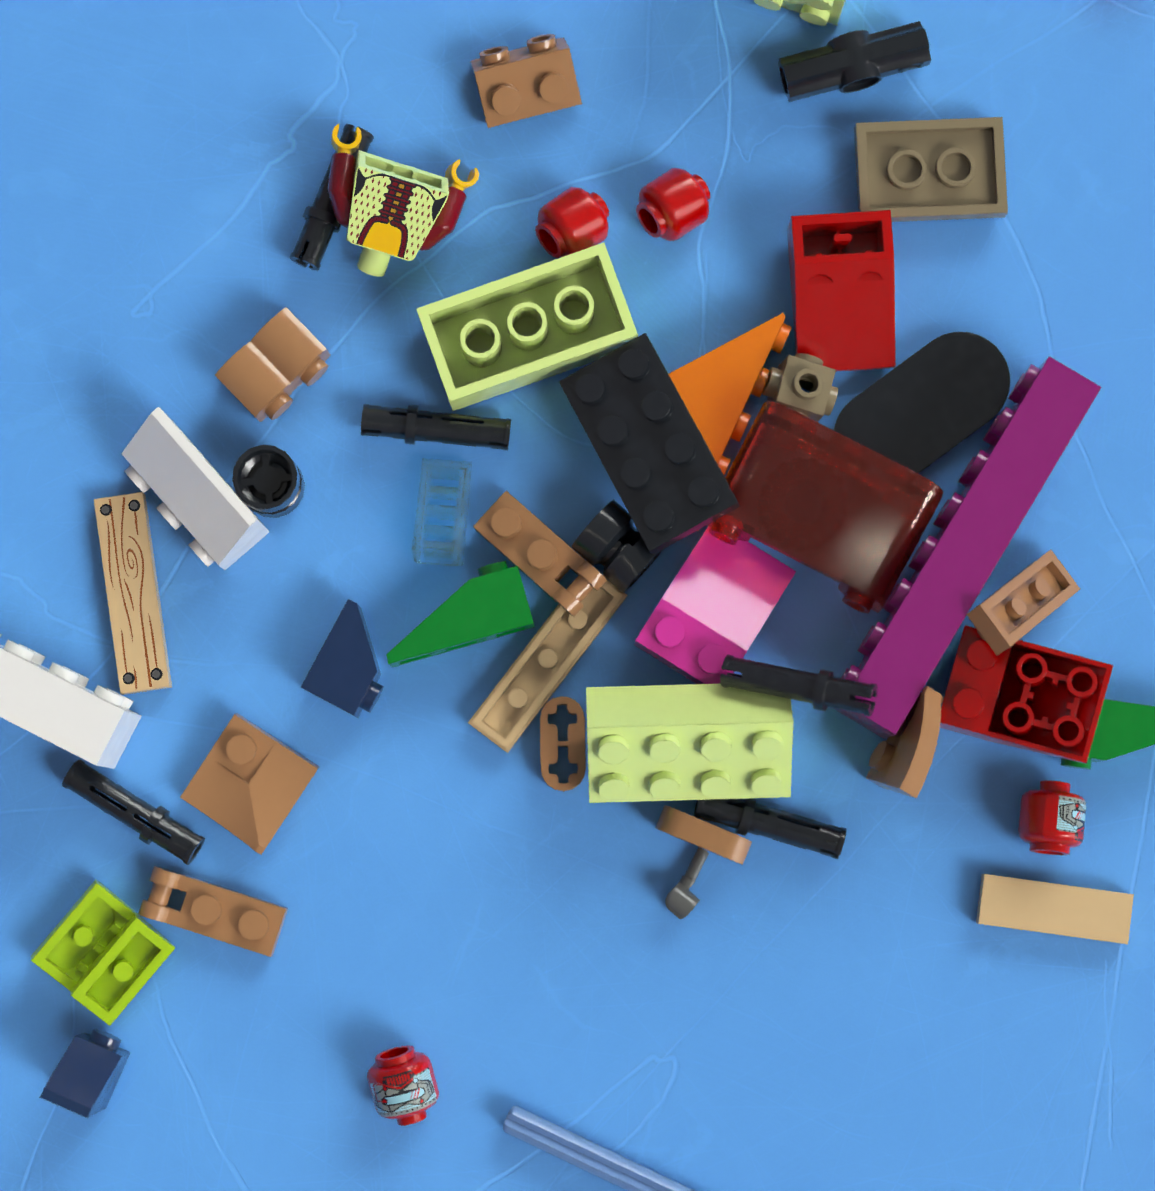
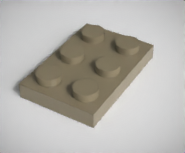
(932, 168)

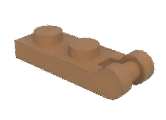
(538, 552)
(215, 912)

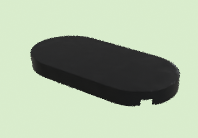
(929, 401)

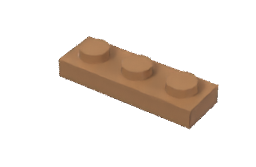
(1023, 602)

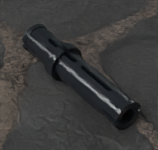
(320, 216)
(435, 427)
(819, 689)
(779, 825)
(181, 843)

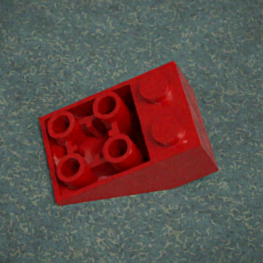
(844, 288)
(1025, 697)

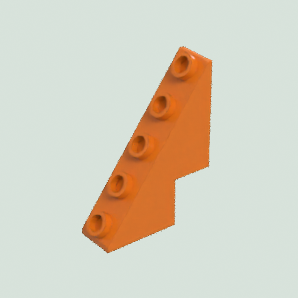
(723, 380)

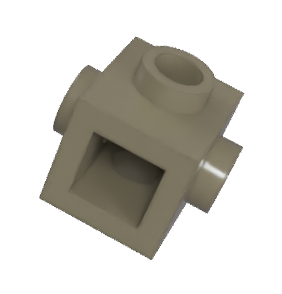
(807, 373)

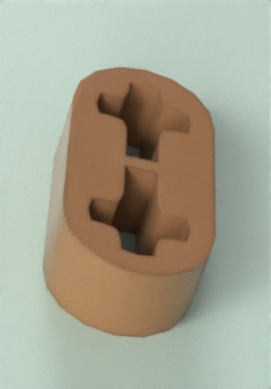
(549, 743)
(703, 834)

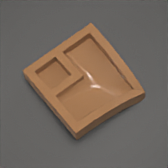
(905, 758)
(249, 782)

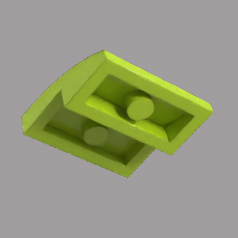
(102, 952)

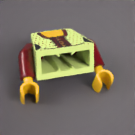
(391, 204)

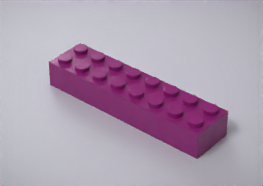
(970, 540)

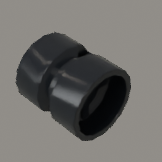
(268, 481)
(615, 545)

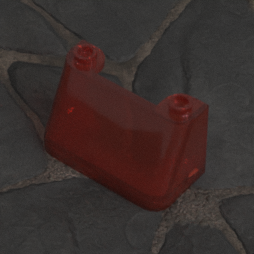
(827, 504)

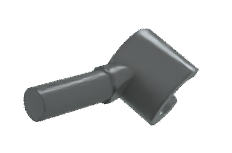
(680, 899)

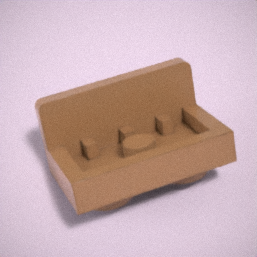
(526, 80)

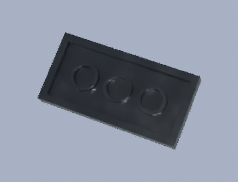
(649, 444)

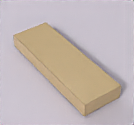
(1054, 908)

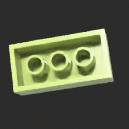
(527, 326)
(687, 743)

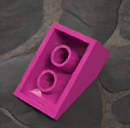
(714, 608)

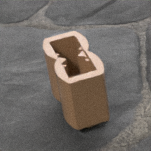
(274, 366)

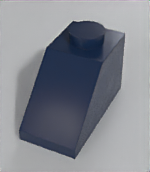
(347, 665)
(87, 1073)

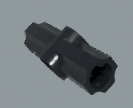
(854, 61)

